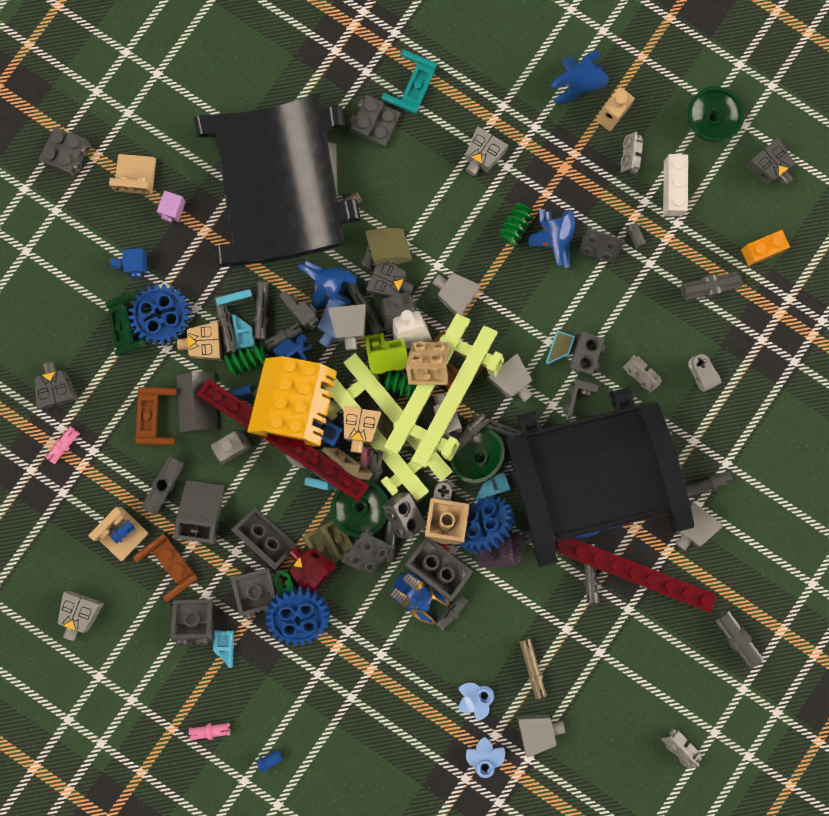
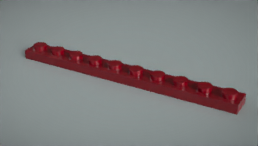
(292, 447)
(636, 573)

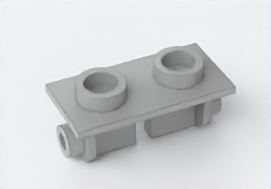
(632, 145)
(649, 380)
(688, 755)

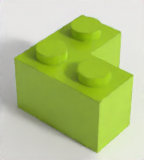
(384, 354)

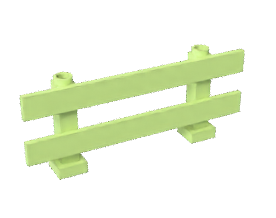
(432, 438)
(403, 472)

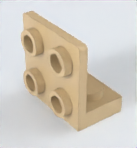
(134, 174)
(428, 363)
(113, 521)

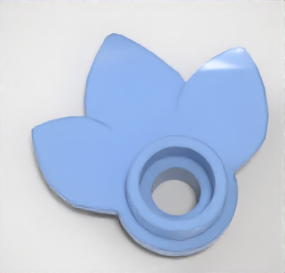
(472, 700)
(485, 755)

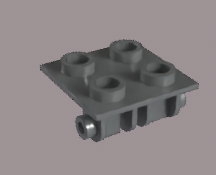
(601, 245)
(367, 552)

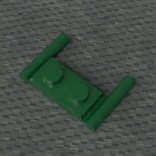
(121, 326)

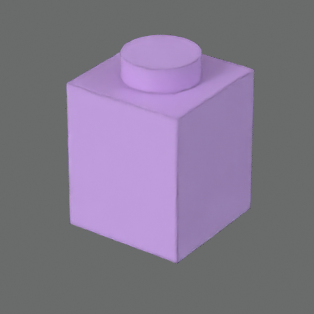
(171, 207)

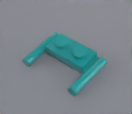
(417, 85)

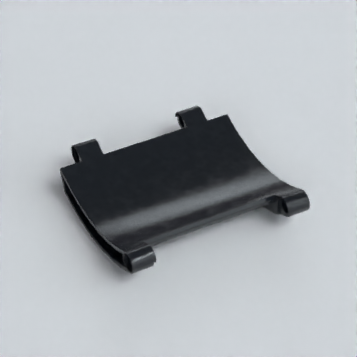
(278, 181)
(597, 473)

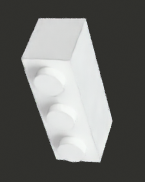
(675, 185)

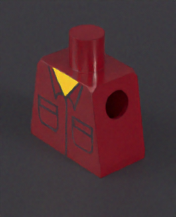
(310, 568)

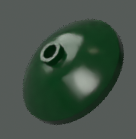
(720, 104)
(468, 463)
(354, 521)

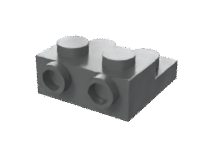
(374, 121)
(65, 151)
(303, 312)
(253, 592)
(192, 622)

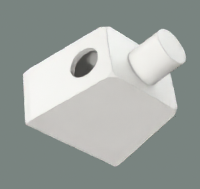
(411, 328)

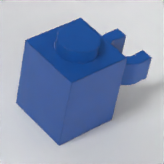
(133, 262)
(293, 350)

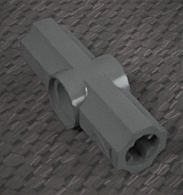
(711, 286)
(156, 496)
(738, 639)

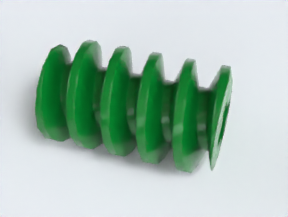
(515, 224)
(246, 360)
(399, 383)

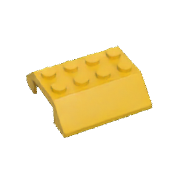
(292, 399)

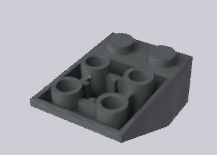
(199, 512)

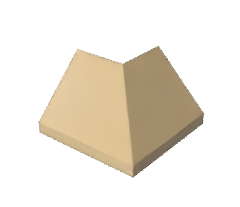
(447, 521)

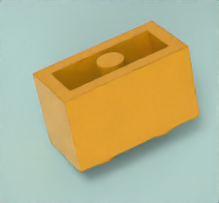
(765, 248)

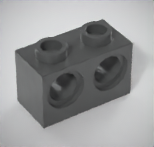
(582, 352)
(406, 520)

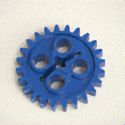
(154, 298)
(496, 521)
(297, 616)

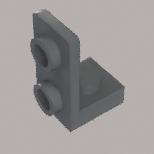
(585, 389)

